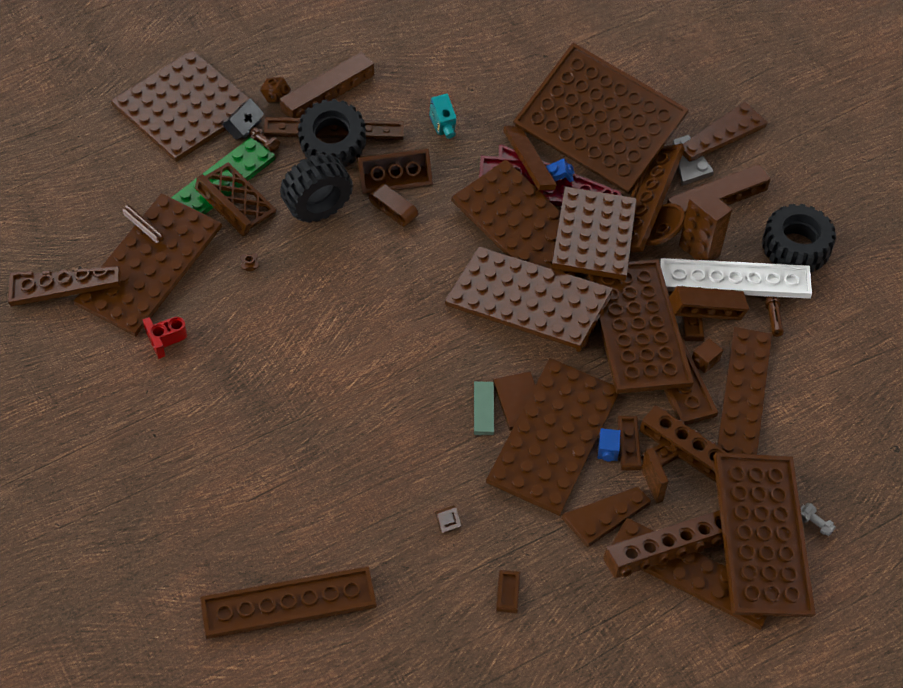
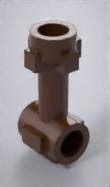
(270, 144)

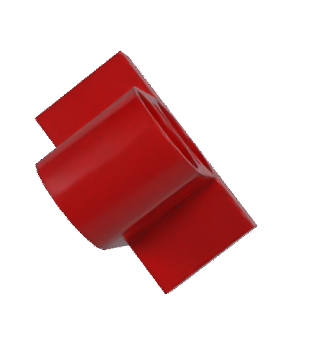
(165, 333)

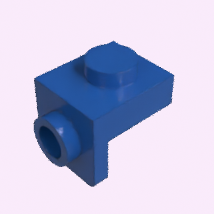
(561, 170)

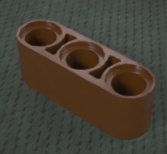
(393, 205)

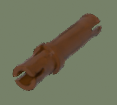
(773, 305)

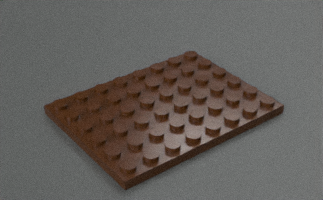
(601, 117)

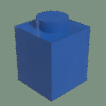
(609, 444)

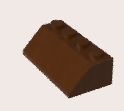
(395, 169)

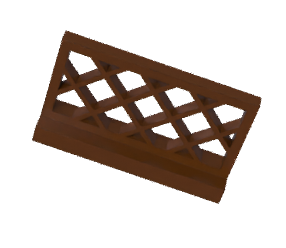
(225, 205)

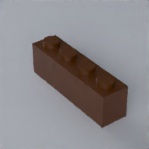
(708, 303)

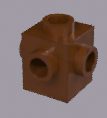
(274, 89)

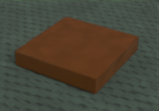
(654, 475)

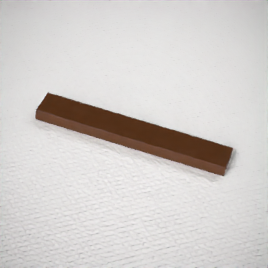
(530, 158)

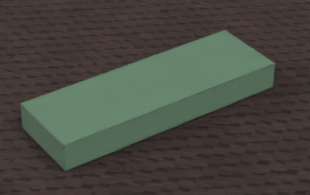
(483, 408)

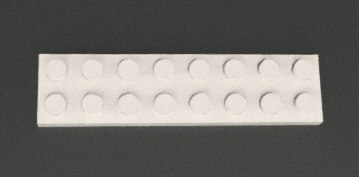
(752, 278)

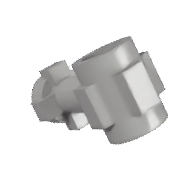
(808, 513)

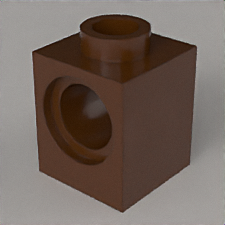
(707, 355)

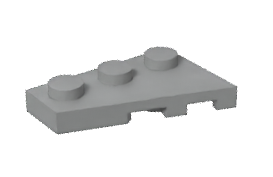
(694, 170)

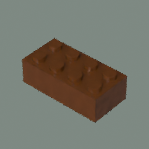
(705, 226)

